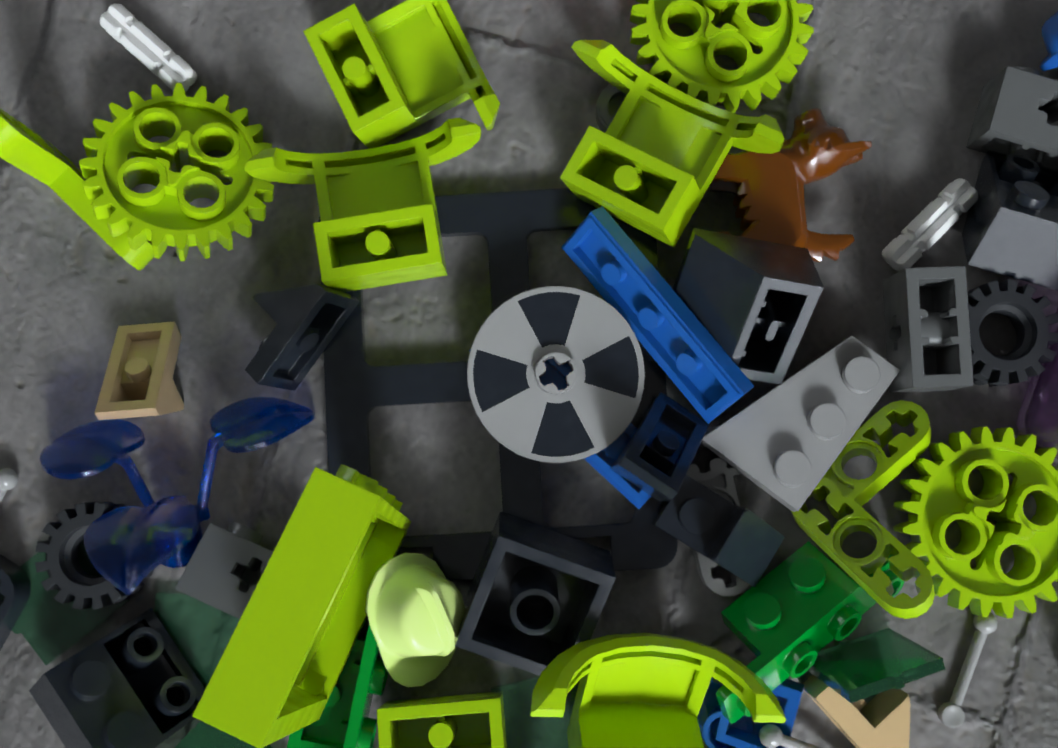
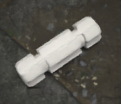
(147, 47)
(930, 224)

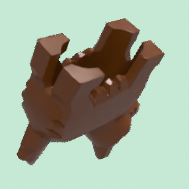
(772, 185)

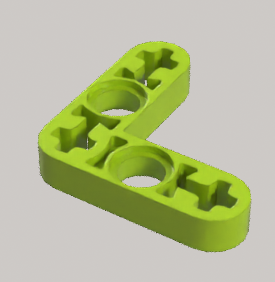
(49, 165)
(848, 497)

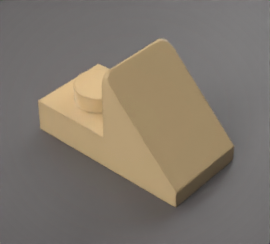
(141, 373)
(872, 725)

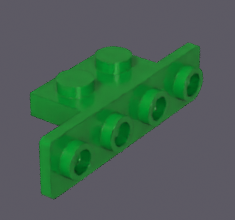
(794, 617)
(346, 714)

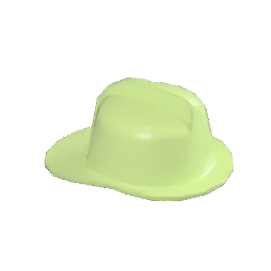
(414, 618)

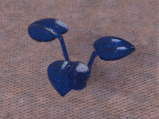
(136, 540)

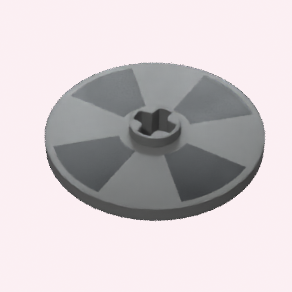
(599, 391)

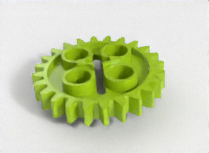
(690, 60)
(165, 211)
(945, 497)

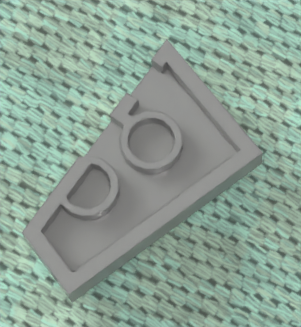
(804, 423)

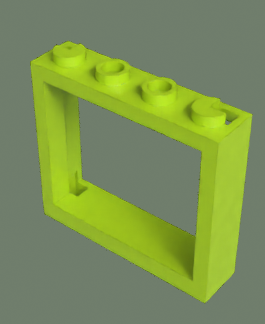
(304, 610)

